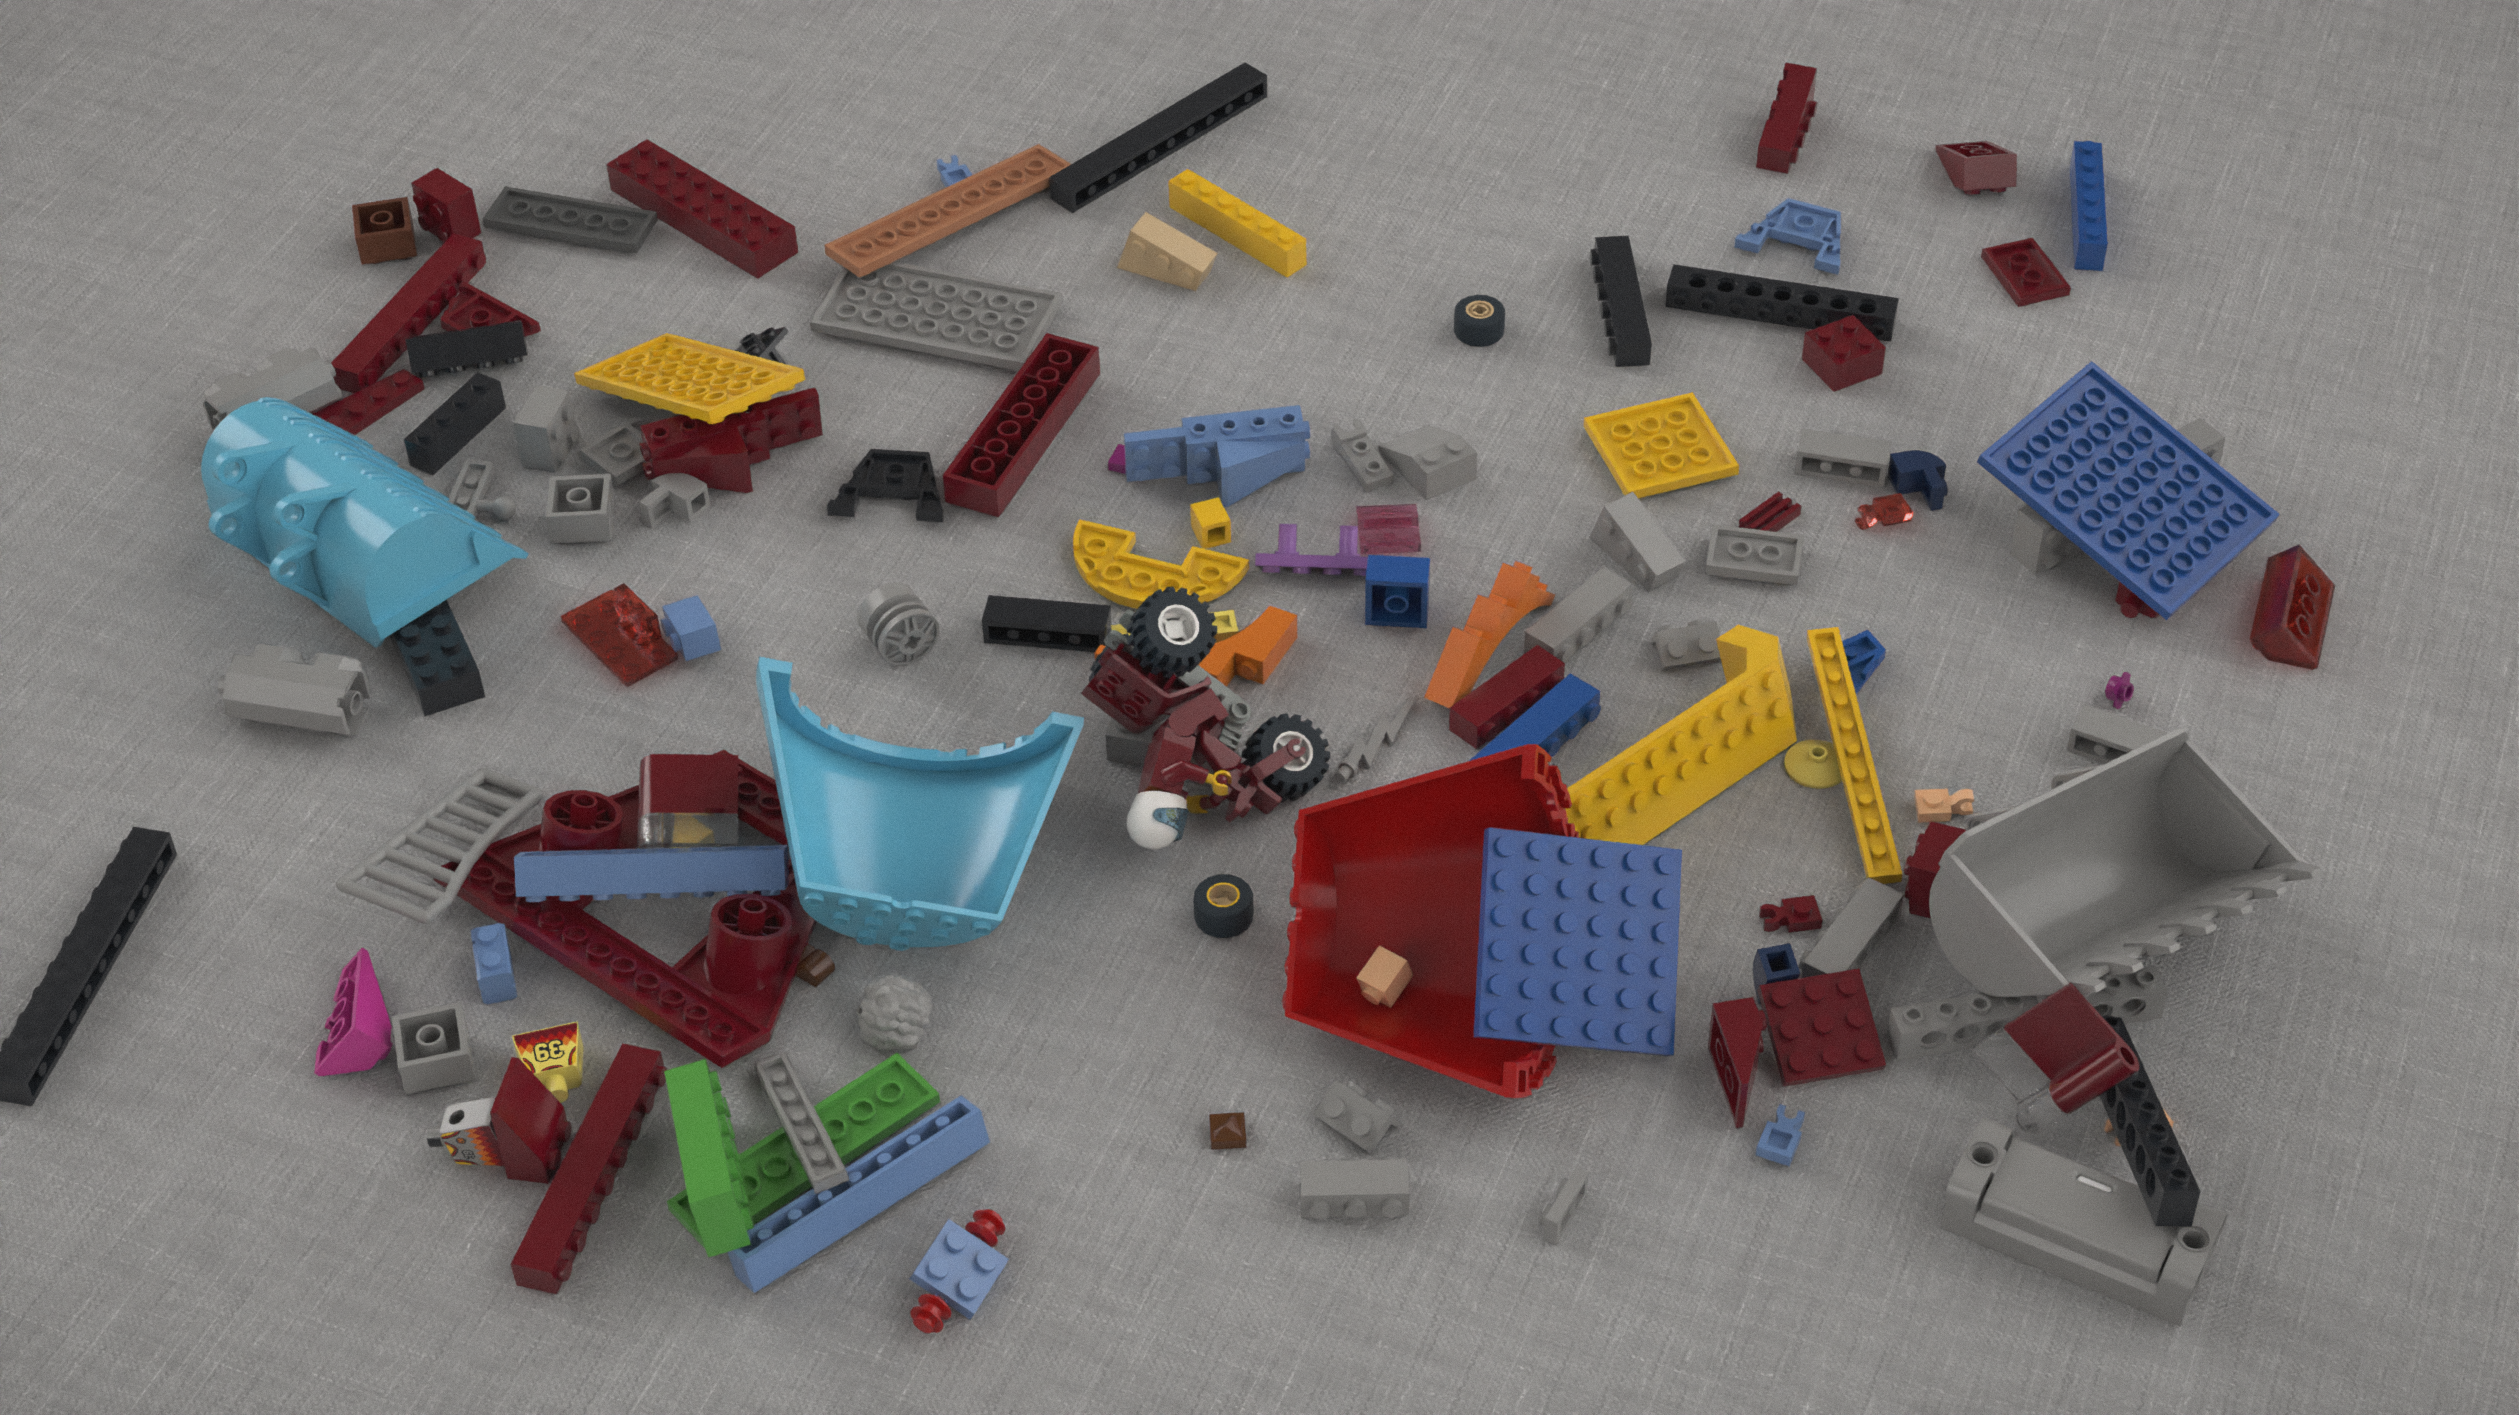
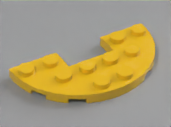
(1128, 579)

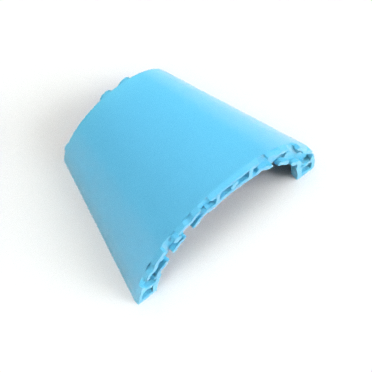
(905, 837)

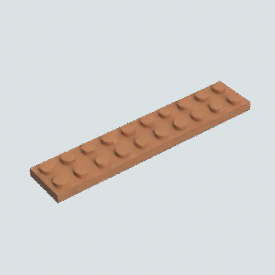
(945, 211)

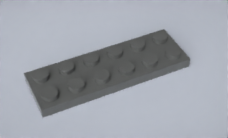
(570, 219)

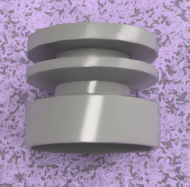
(898, 624)

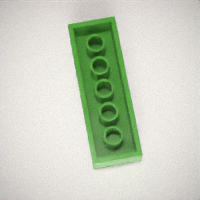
(709, 1158)

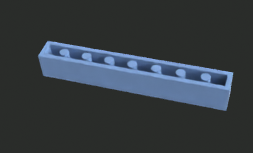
(651, 871)
(873, 1186)

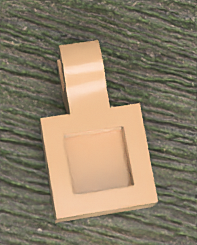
(1938, 806)

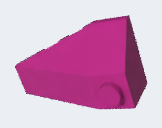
(358, 1023)

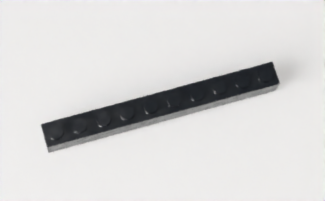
(1157, 137)
(83, 964)

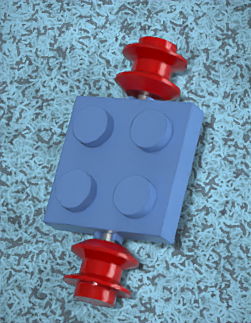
(958, 1270)

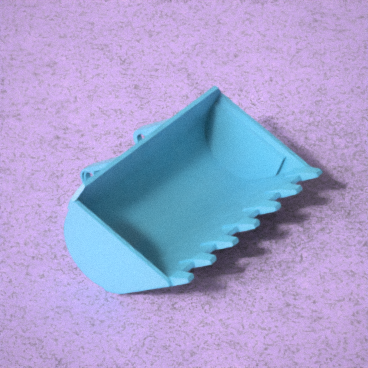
(341, 519)

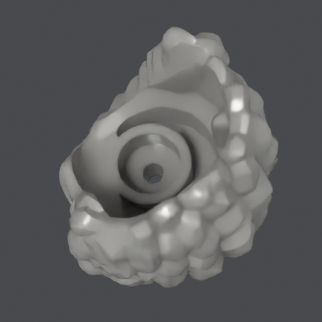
(894, 1013)

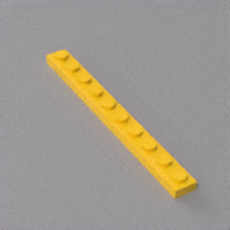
(1854, 756)

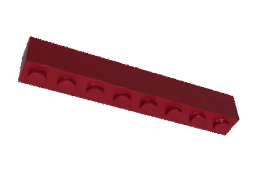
(408, 313)
(589, 1169)

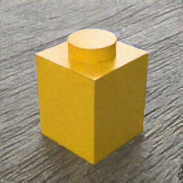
(1210, 523)

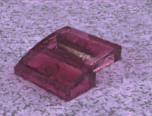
(1388, 528)

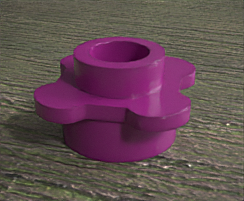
(2119, 689)

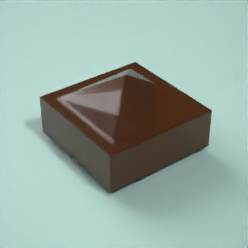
(1227, 1130)

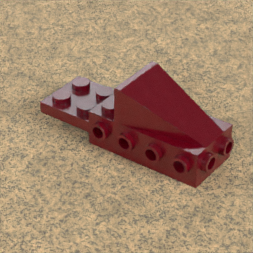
(725, 450)

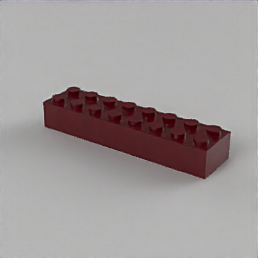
(703, 208)
(1021, 425)

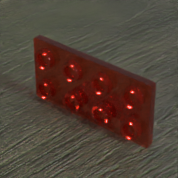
(621, 634)

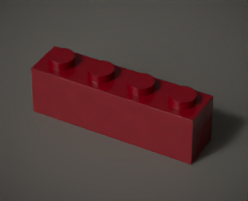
(1505, 697)

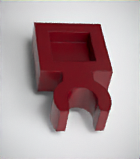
(1795, 914)

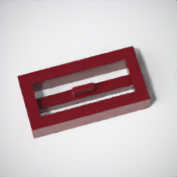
(1768, 510)

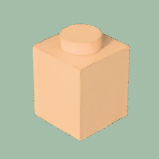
(1384, 977)

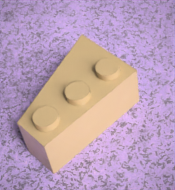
(1166, 254)

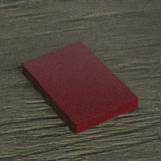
(2025, 272)

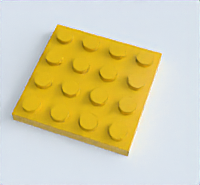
(1661, 446)

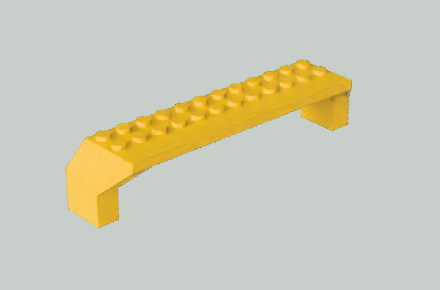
(1694, 752)

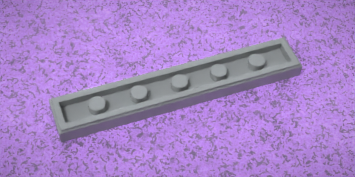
(801, 1123)

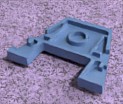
(1801, 225)

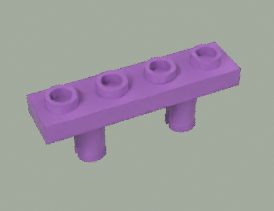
(1302, 564)

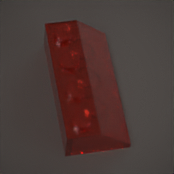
(2292, 609)

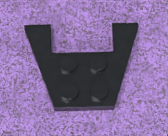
(891, 475)

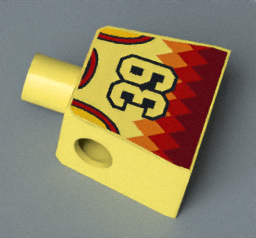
(553, 1057)

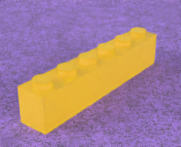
(1237, 223)

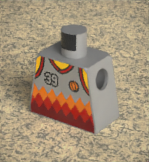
(468, 1134)

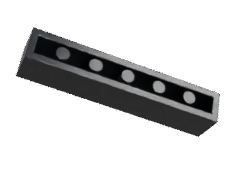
(1621, 301)

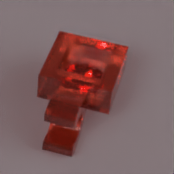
(1887, 509)

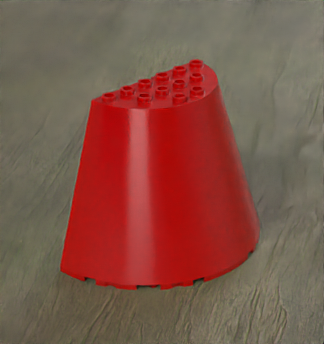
(1407, 876)

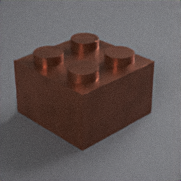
(384, 230)

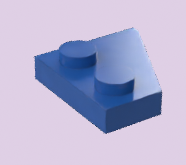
(1863, 656)

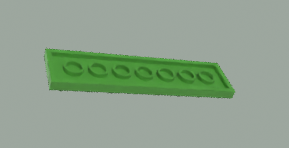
(855, 1122)

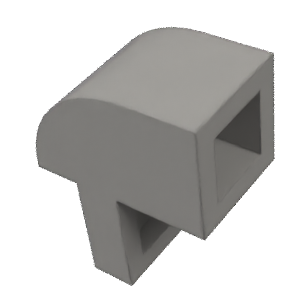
(674, 494)

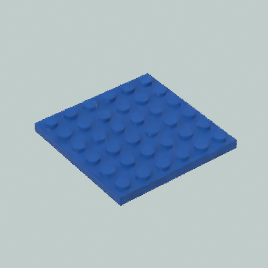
(1578, 942)

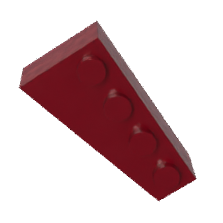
(1788, 119)

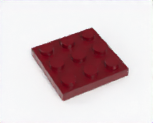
(1821, 1027)

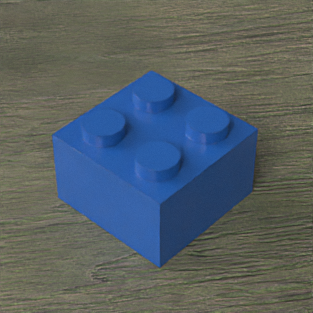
(1397, 591)

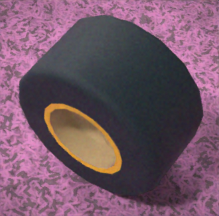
(1479, 320)
(1223, 906)

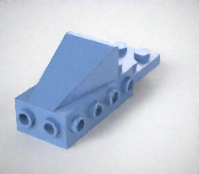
(1235, 457)

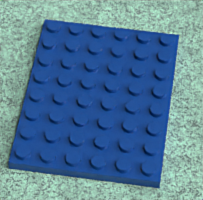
(2128, 489)

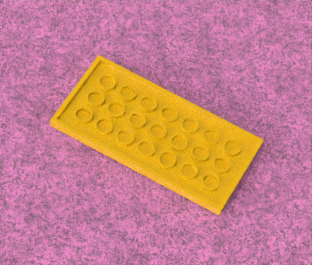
(690, 377)

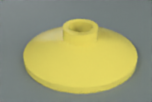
(1813, 764)

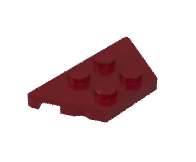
(478, 309)

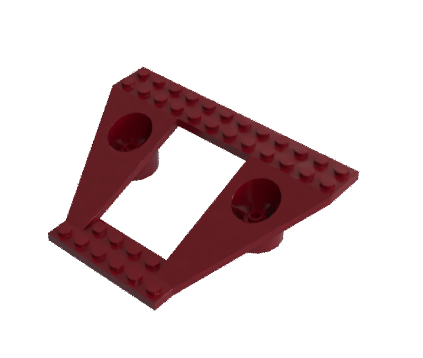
(717, 996)

